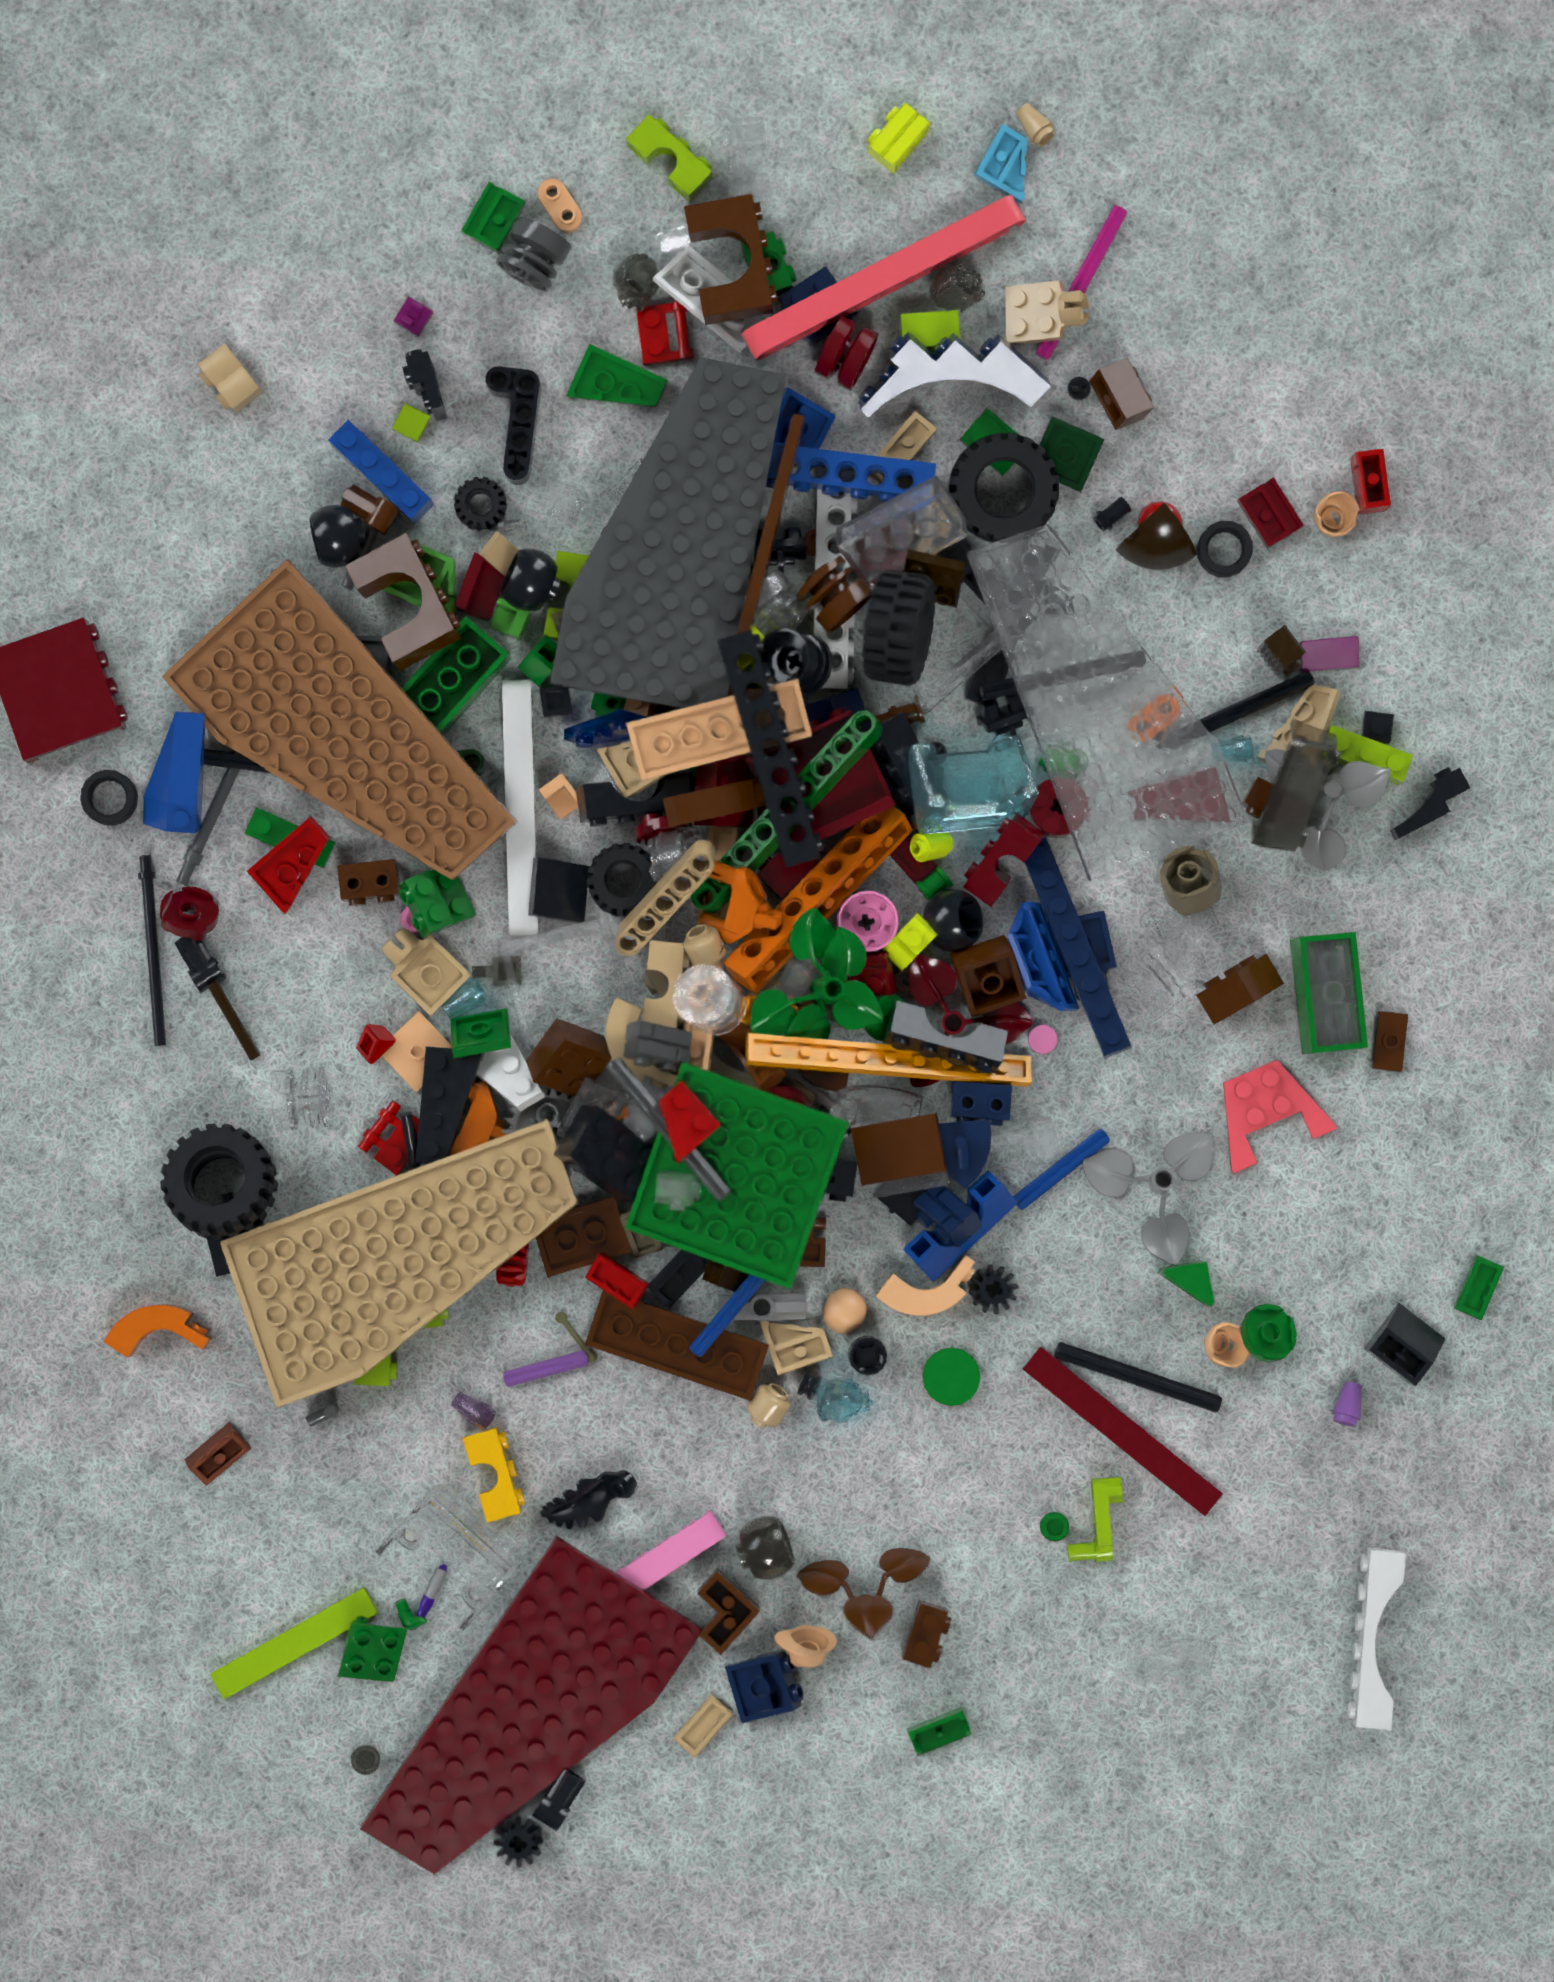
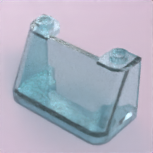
(971, 786)

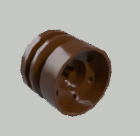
(834, 594)

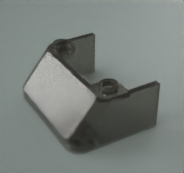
(1295, 788)

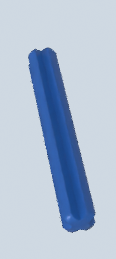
(1061, 1168)
(726, 1315)

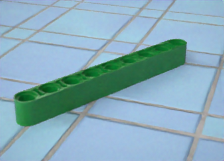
(820, 788)

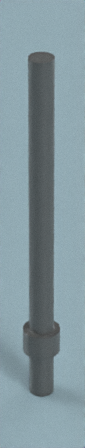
(193, 856)

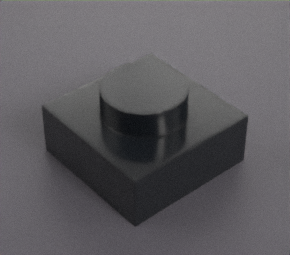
(555, 701)
(1377, 726)

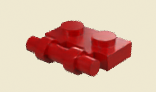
(393, 1151)

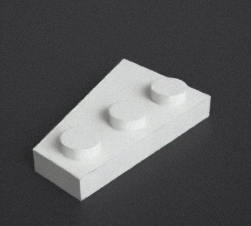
(510, 1076)

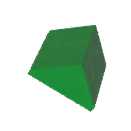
(1192, 1279)

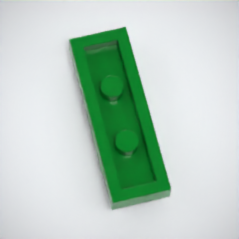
(273, 830)

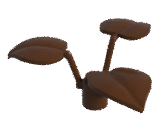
(865, 1612)

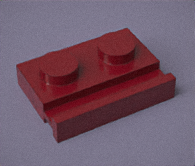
(1270, 513)
(877, 974)

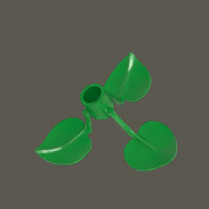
(842, 957)
(854, 1003)

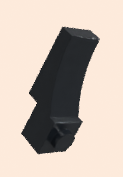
(1446, 786)

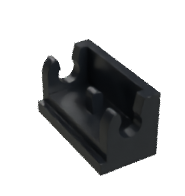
(677, 1277)

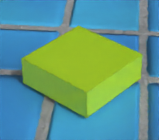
(411, 423)

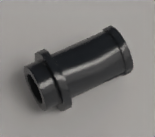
(1111, 514)

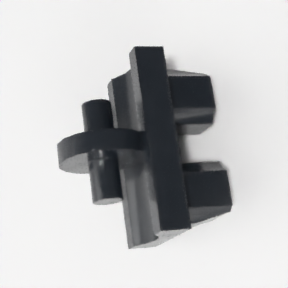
(785, 550)
(1003, 719)

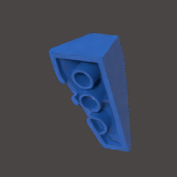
(176, 783)

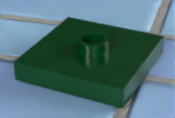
(1071, 451)

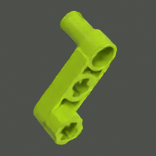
(1104, 1492)

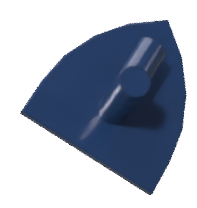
(966, 1149)

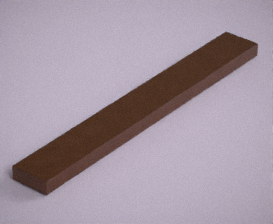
(771, 523)

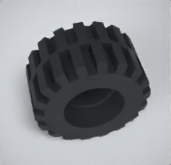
(604, 863)

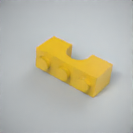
(490, 1448)

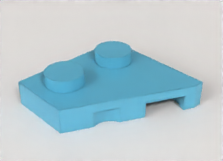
(1004, 163)

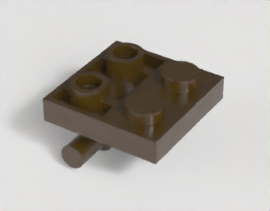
(945, 572)

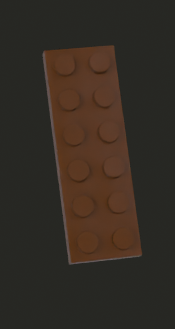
(663, 1342)

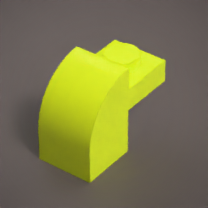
(909, 942)

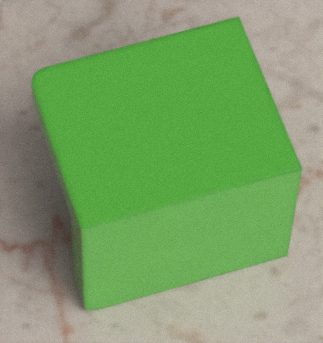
(510, 620)

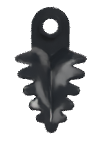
(589, 1499)

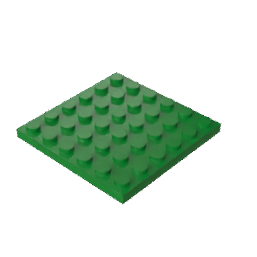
(777, 1170)

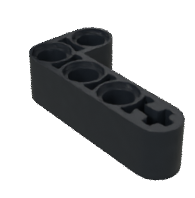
(516, 426)

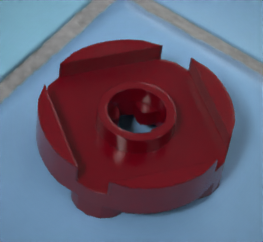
(652, 826)
(184, 925)

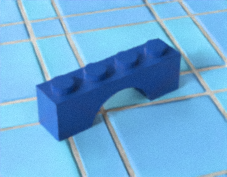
(381, 472)
(990, 1202)

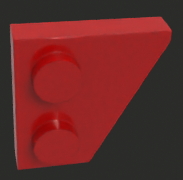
(686, 1120)

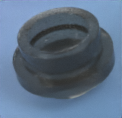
(365, 1759)

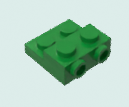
(435, 902)

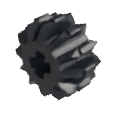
(989, 1279)
(511, 1848)

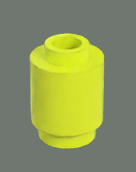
(931, 846)

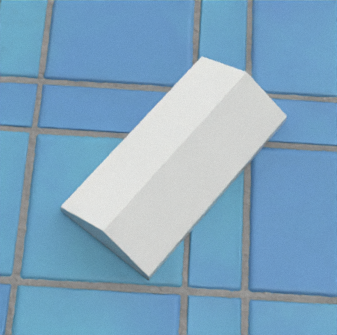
(683, 280)

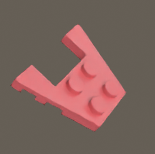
(1262, 1099)

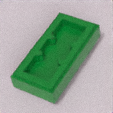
(1478, 1287)

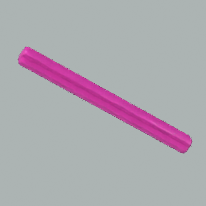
(1090, 265)

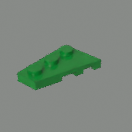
(615, 380)

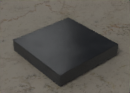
(558, 890)

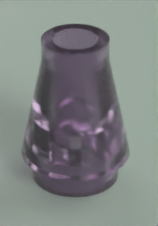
(474, 1411)

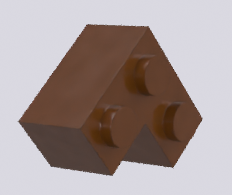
(1241, 987)
(733, 1610)

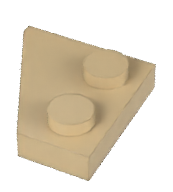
(795, 1346)

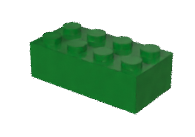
(456, 676)

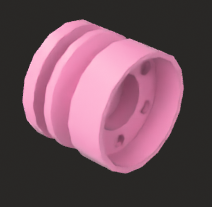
(874, 907)

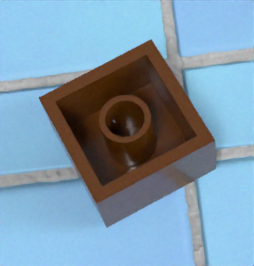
(988, 976)
(567, 1057)

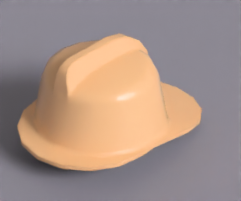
(806, 1644)

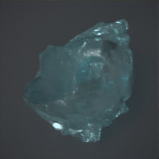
(841, 1400)

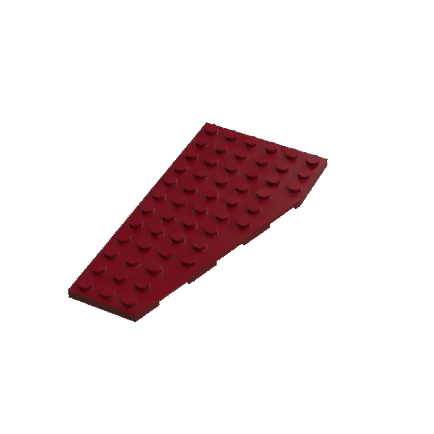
(544, 1690)

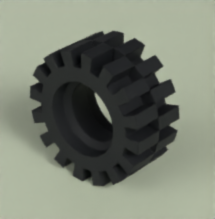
(475, 487)

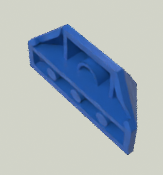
(1039, 959)

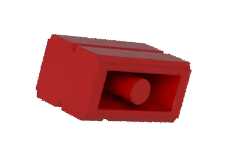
(1370, 481)

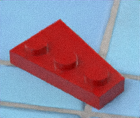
(289, 863)

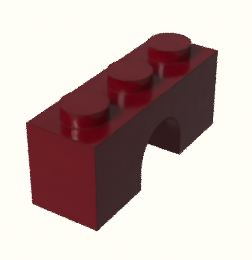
(1016, 838)

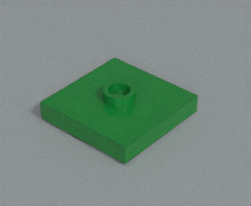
(480, 1033)

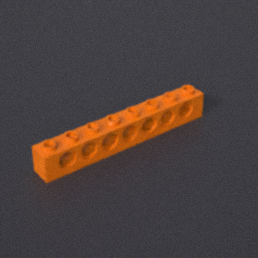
(823, 888)

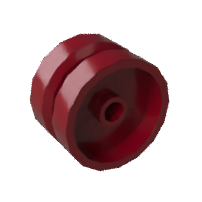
(843, 352)

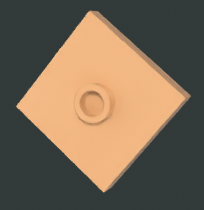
(409, 1050)

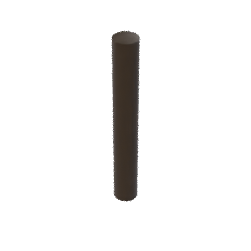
(233, 1020)

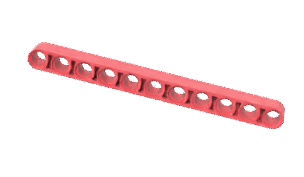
(883, 277)

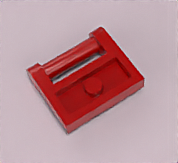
(654, 334)

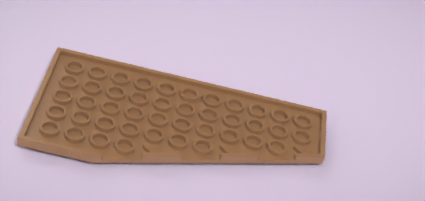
(324, 715)

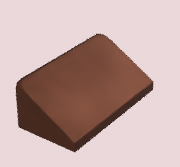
(217, 1454)

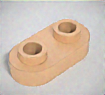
(559, 205)

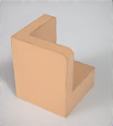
(560, 796)

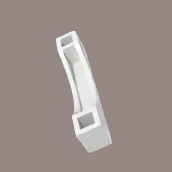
(1382, 1577)

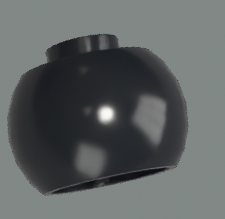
(336, 535)
(530, 580)
(955, 919)

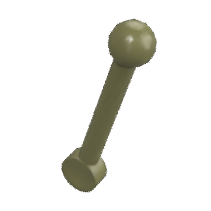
(561, 1317)

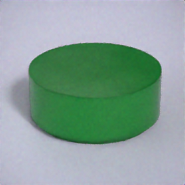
(1054, 1526)

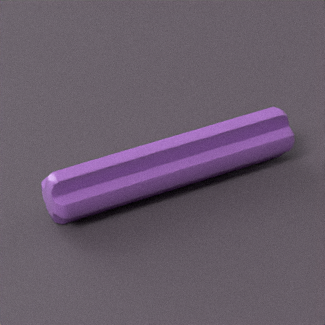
(545, 1368)

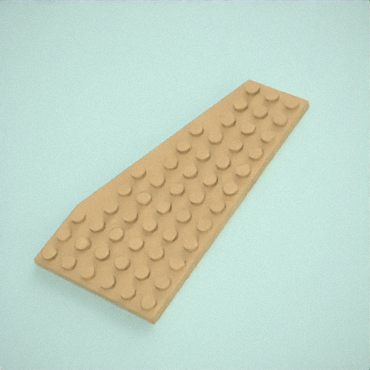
(374, 1267)

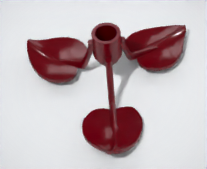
(934, 979)

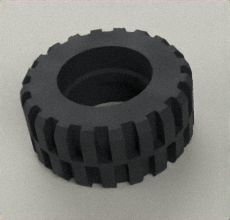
(1004, 448)
(898, 627)
(193, 1156)

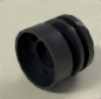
(797, 656)

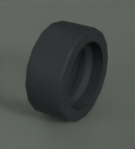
(1225, 527)
(87, 796)

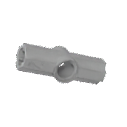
(782, 1307)

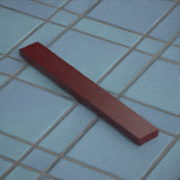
(1122, 1431)

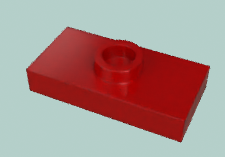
(617, 1280)

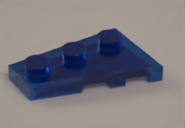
(602, 729)

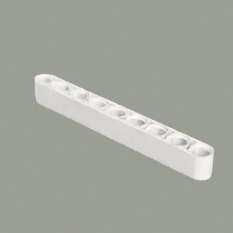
(519, 800)

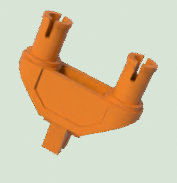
(746, 906)
(481, 1122)

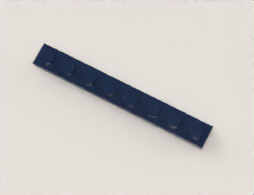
(1076, 951)

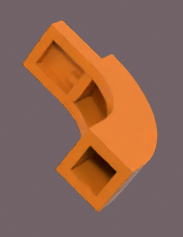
(136, 1325)

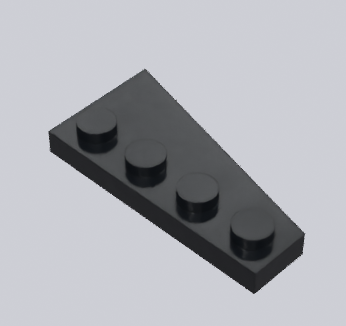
(443, 1101)

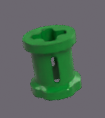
(934, 883)

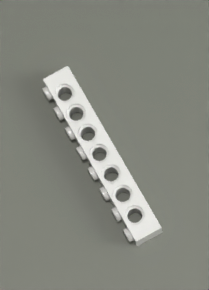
(826, 533)

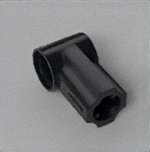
(201, 964)
(557, 1803)

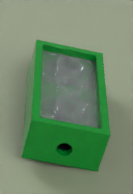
(1328, 993)

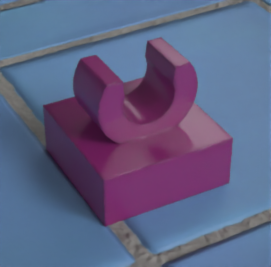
(413, 316)

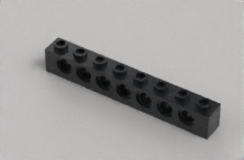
(792, 851)

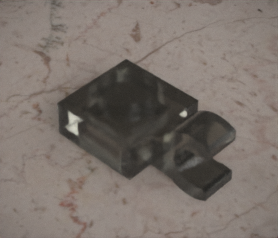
(497, 972)

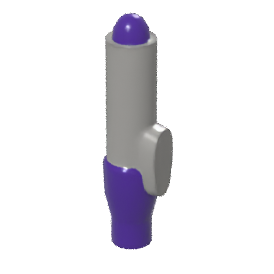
(432, 1593)

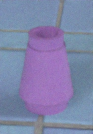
(1348, 1405)

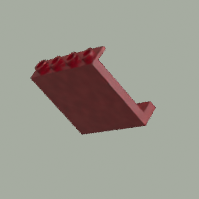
(58, 689)
(853, 798)

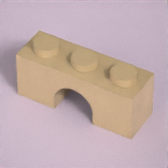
(669, 960)

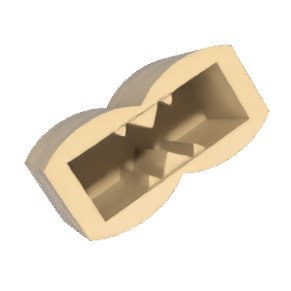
(229, 378)

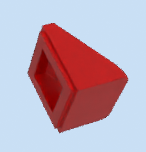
(374, 1042)

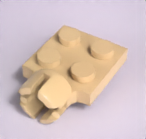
(1042, 312)
(424, 970)

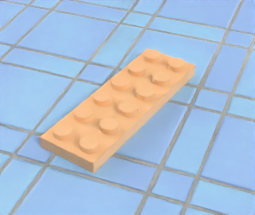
(710, 731)

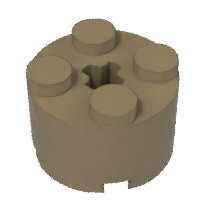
(1190, 880)

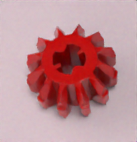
(514, 1270)

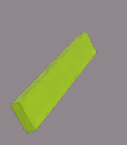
(292, 1643)

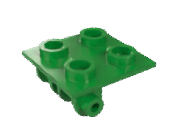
(372, 1651)

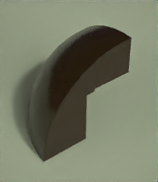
(1158, 542)

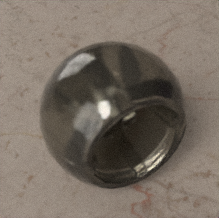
(765, 1548)

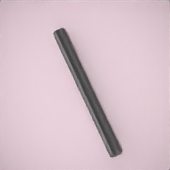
(652, 1111)

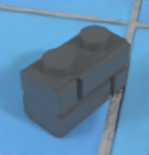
(657, 1045)

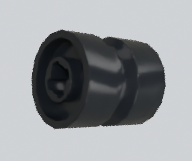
(867, 1355)

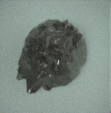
(635, 281)
(956, 288)

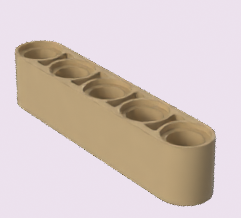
(667, 886)

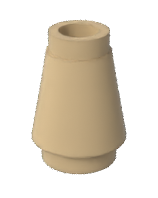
(1036, 126)

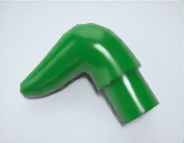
(406, 1616)

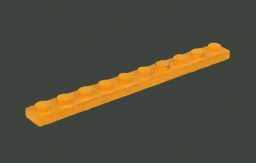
(875, 1060)

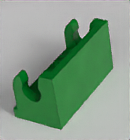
(939, 1731)

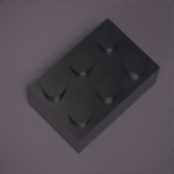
(605, 1152)

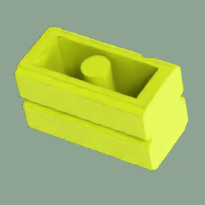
(898, 137)

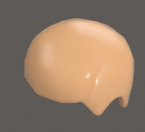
(1342, 504)
(844, 1311)
(1222, 1356)

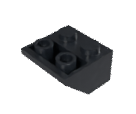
(1405, 1345)

